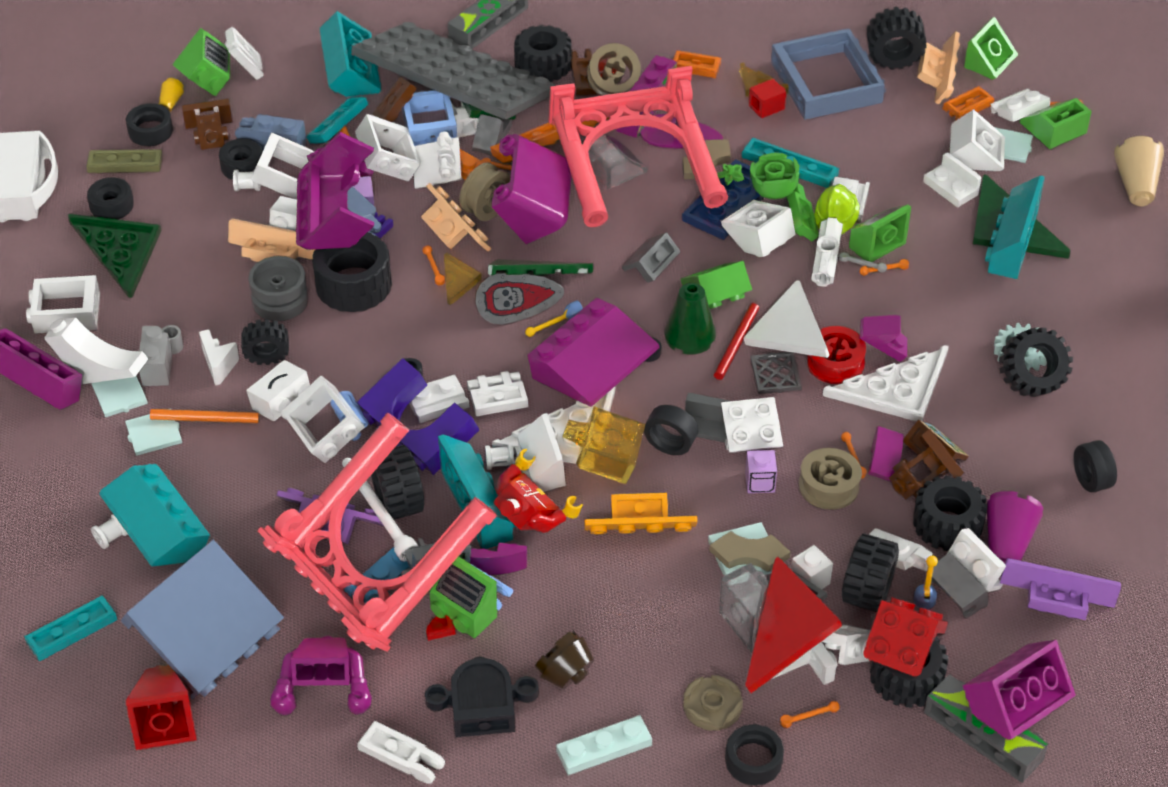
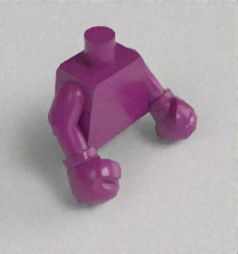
(321, 663)

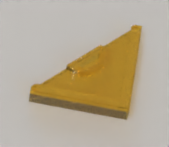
(752, 78)
(458, 278)

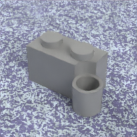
(158, 347)

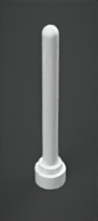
(402, 541)

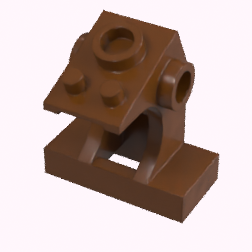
(209, 132)
(935, 458)

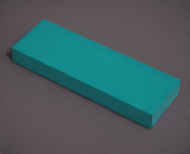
(337, 120)
(70, 628)

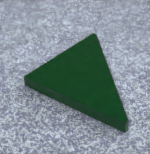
(990, 206)
(119, 246)
(521, 267)

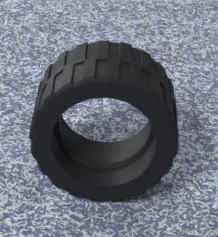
(358, 290)

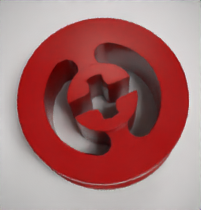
(849, 358)

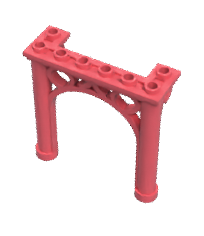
(625, 111)
(298, 534)

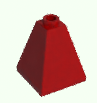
(160, 710)

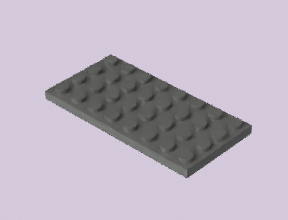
(454, 70)

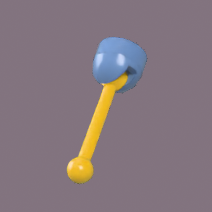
(569, 311)
(926, 590)

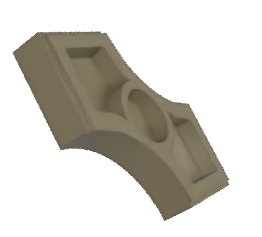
(719, 152)
(736, 550)

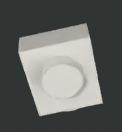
(821, 660)

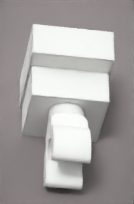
(465, 124)

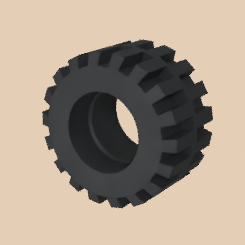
(896, 24)
(543, 52)
(1054, 352)
(399, 484)
(949, 496)
(870, 572)
(907, 688)

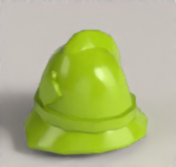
(839, 204)

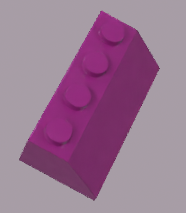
(1020, 689)

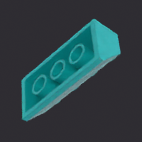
(345, 71)
(1014, 228)
(467, 479)
(155, 515)

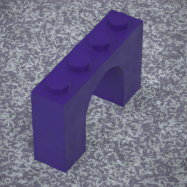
(394, 393)

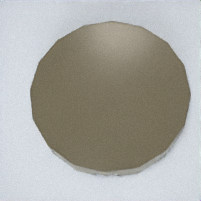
(712, 703)

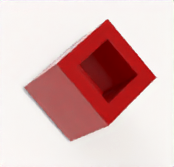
(767, 98)

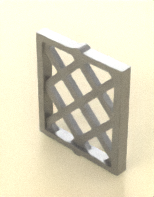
(778, 386)

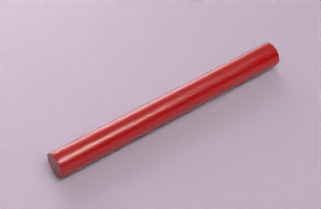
(736, 341)

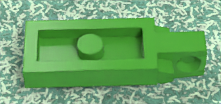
(802, 214)

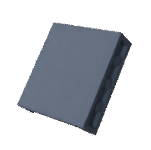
(205, 618)

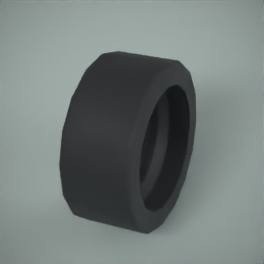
(146, 113)
(677, 419)
(754, 774)

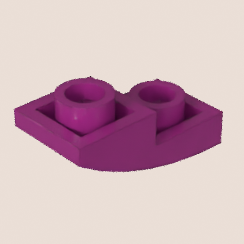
(885, 453)
(505, 560)

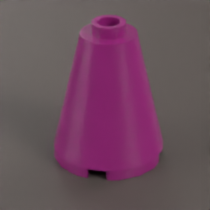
(1011, 523)

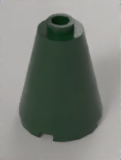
(690, 321)

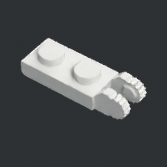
(400, 751)

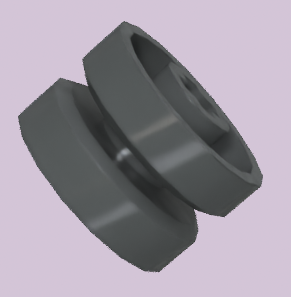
(278, 288)

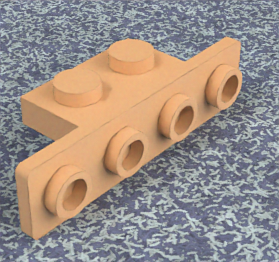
(938, 67)
(448, 223)
(265, 241)

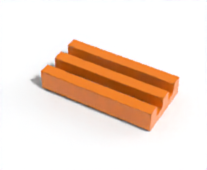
(701, 64)
(977, 104)

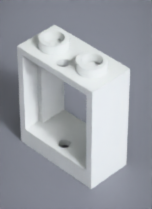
(397, 138)
(285, 151)
(64, 288)
(300, 412)

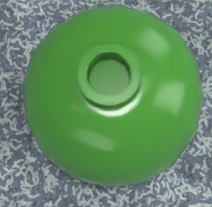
(774, 175)

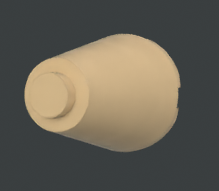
(1139, 166)

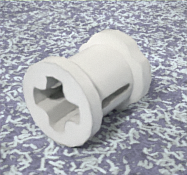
(242, 180)
(499, 456)
(108, 532)

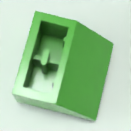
(1058, 122)

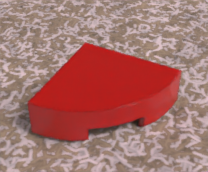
(440, 628)

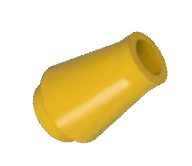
(170, 93)

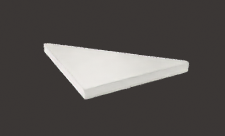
(789, 326)
(895, 389)
(558, 419)

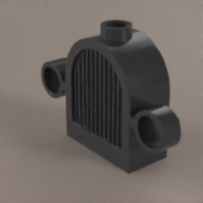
(482, 697)

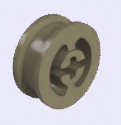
(619, 56)
(479, 190)
(830, 488)

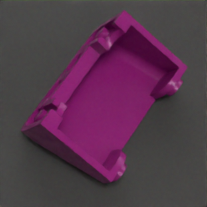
(538, 189)

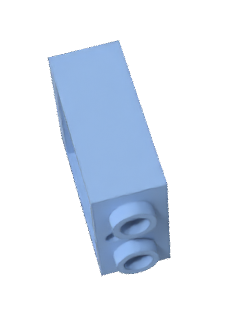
(435, 101)

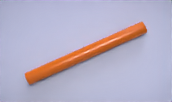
(208, 416)

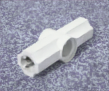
(827, 252)

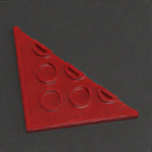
(789, 625)

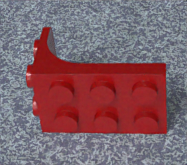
(903, 636)

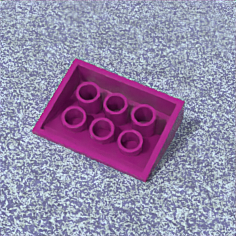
(591, 353)

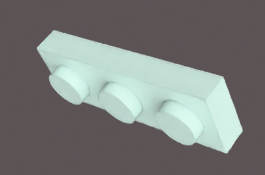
(604, 745)

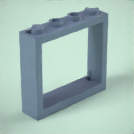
(820, 45)

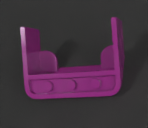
(323, 196)

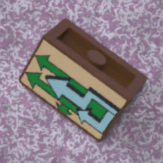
(912, 440)

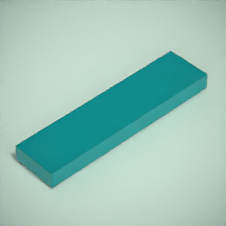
(810, 169)

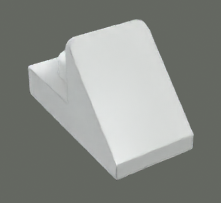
(219, 358)

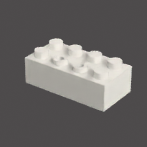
(24, 174)

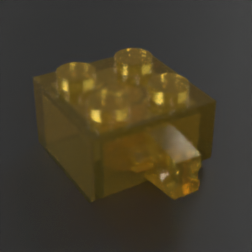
(606, 443)

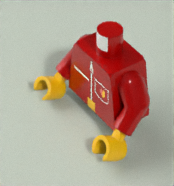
(526, 503)

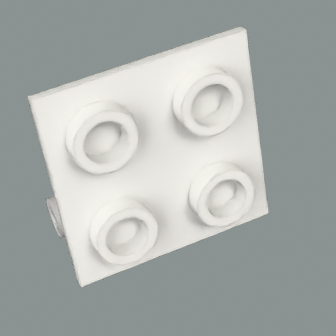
(438, 161)
(751, 425)

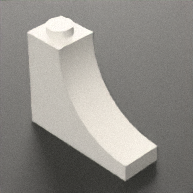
(91, 355)

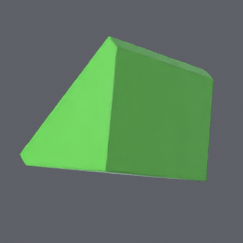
(989, 51)

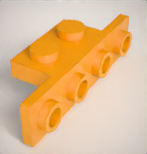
(640, 512)

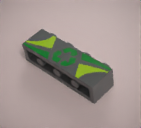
(483, 20)
(951, 710)

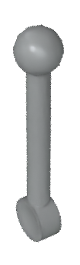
(881, 267)

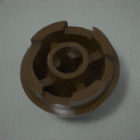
(566, 661)

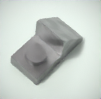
(489, 133)

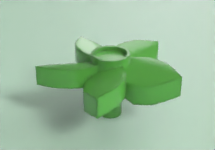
(731, 173)

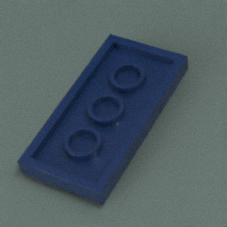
(709, 219)

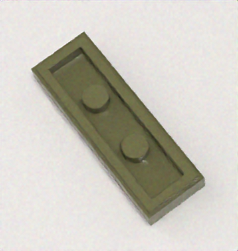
(124, 161)

